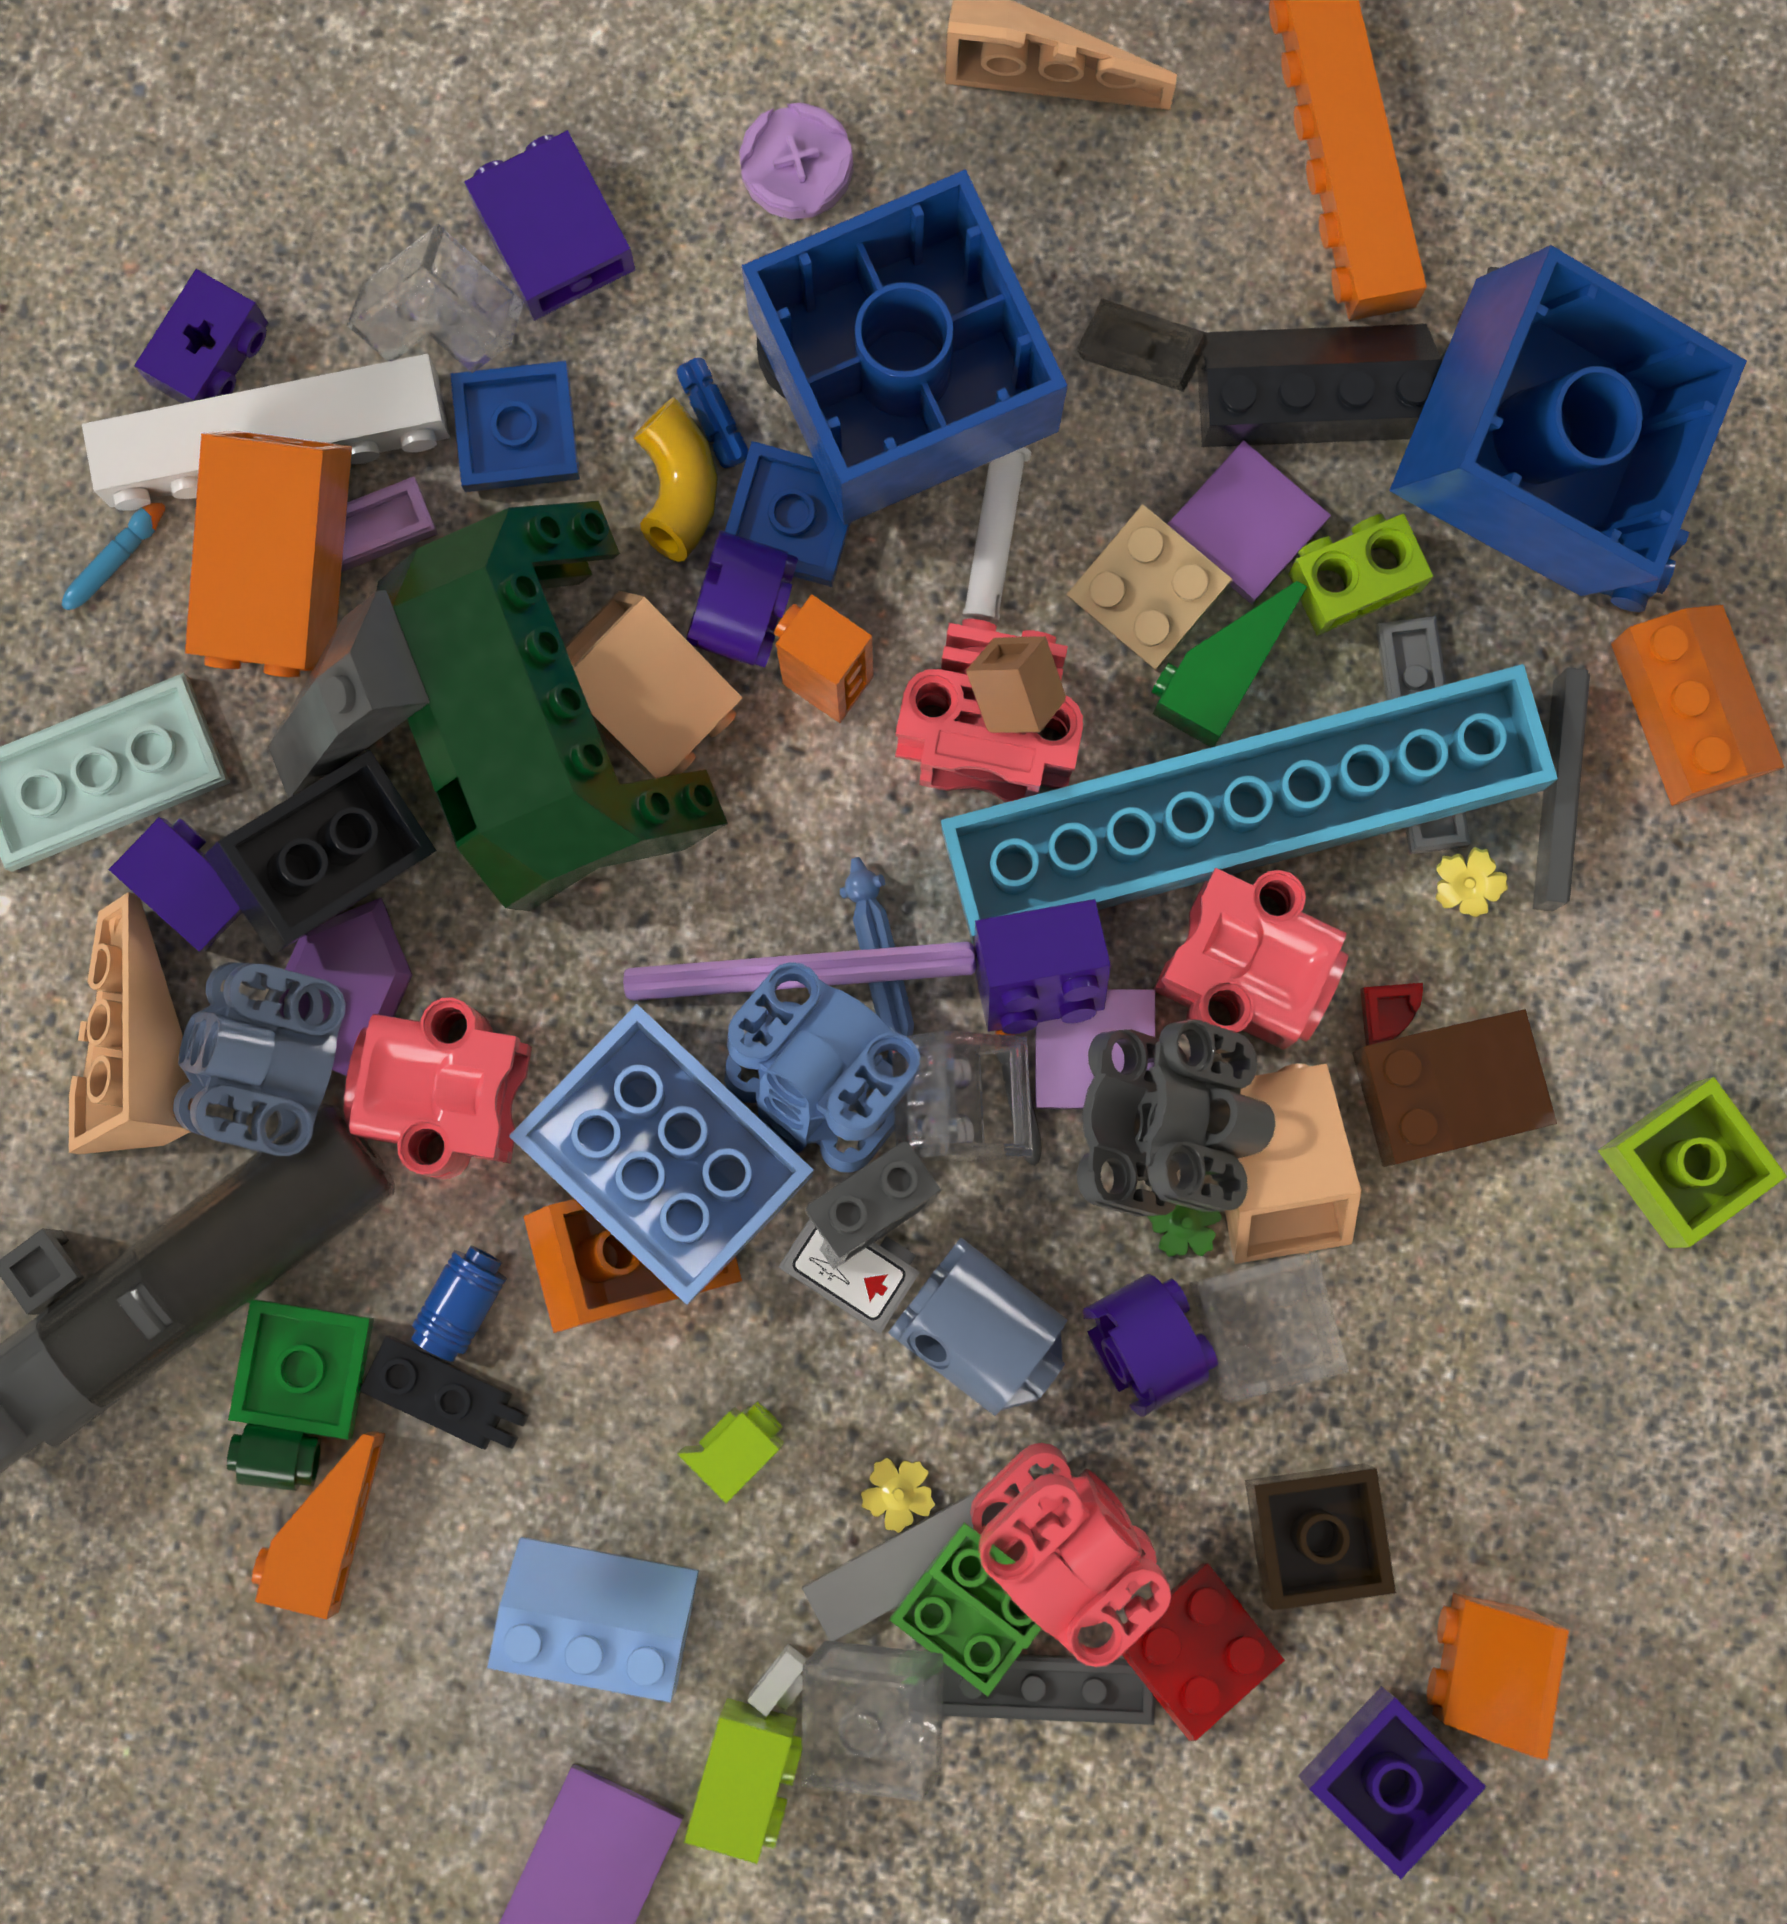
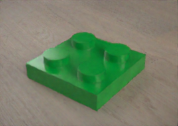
(301, 1369)

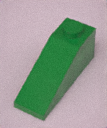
(1217, 672)

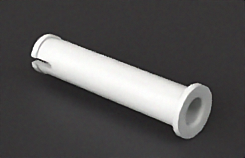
(994, 536)

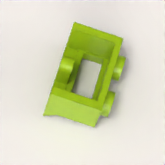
(734, 1449)

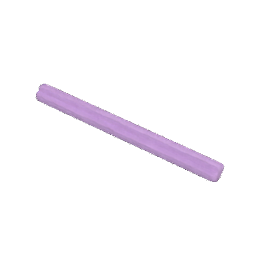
(830, 967)

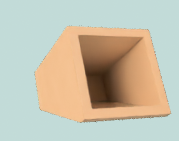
(649, 685)
(1305, 1181)

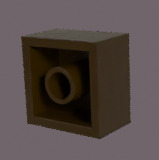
(1320, 1536)

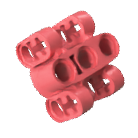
(1071, 1554)

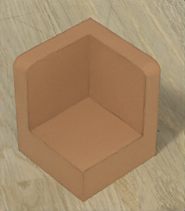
(1016, 684)

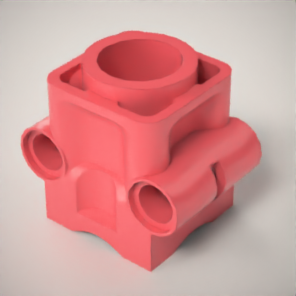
(1261, 966)
(417, 1085)

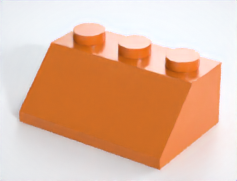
(1696, 702)

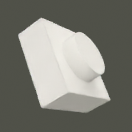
(780, 1682)

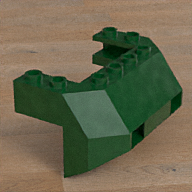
(509, 719)

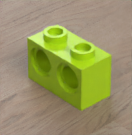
(1365, 583)

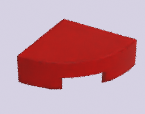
(1389, 1010)

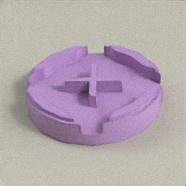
(796, 161)

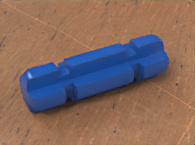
(712, 412)

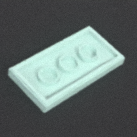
(104, 771)

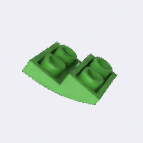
(966, 1613)

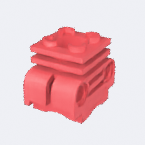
(959, 749)

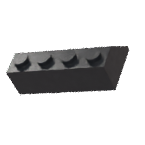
(1315, 384)

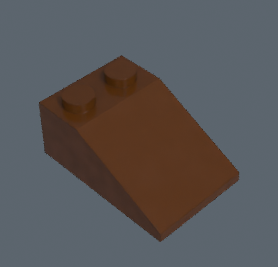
(1454, 1087)

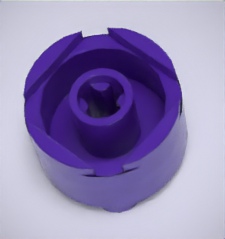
(742, 599)
(1149, 1342)

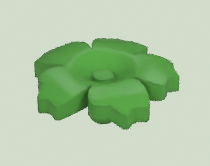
(1185, 1229)

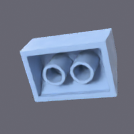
(594, 1619)

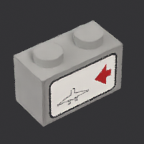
(863, 1286)

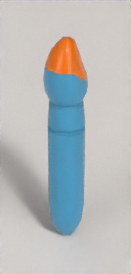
(107, 562)

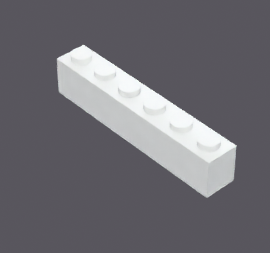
(360, 407)

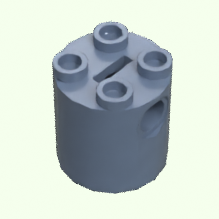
(983, 1331)

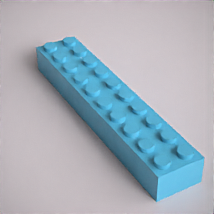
(1254, 800)

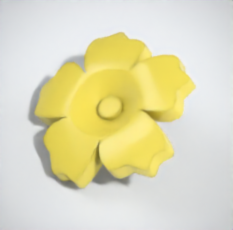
(1470, 883)
(898, 1493)

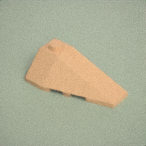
(1031, 53)
(132, 1042)

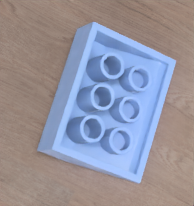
(662, 1154)

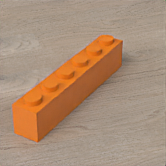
(1350, 155)

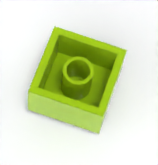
(1692, 1163)
(740, 1783)

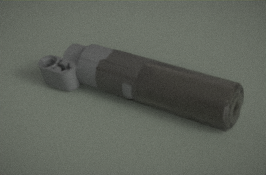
(183, 1282)

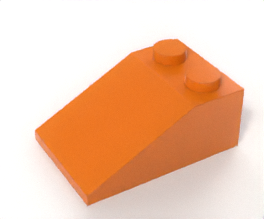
(590, 1272)
(1498, 1673)

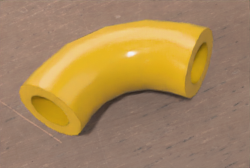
(685, 479)

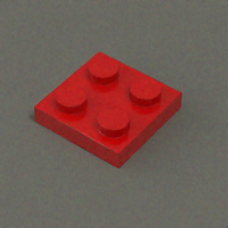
(1202, 1653)

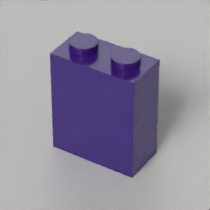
(550, 224)

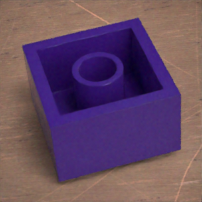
(1041, 966)
(1391, 1782)

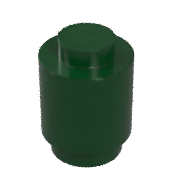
(274, 1457)

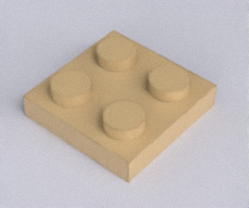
(1149, 587)

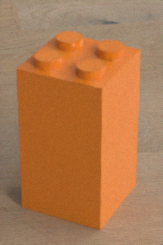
(267, 550)

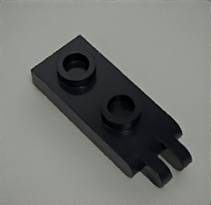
(441, 1394)

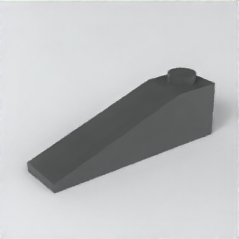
(351, 697)

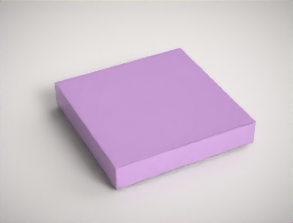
(1063, 1048)

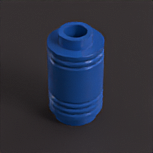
(458, 1303)

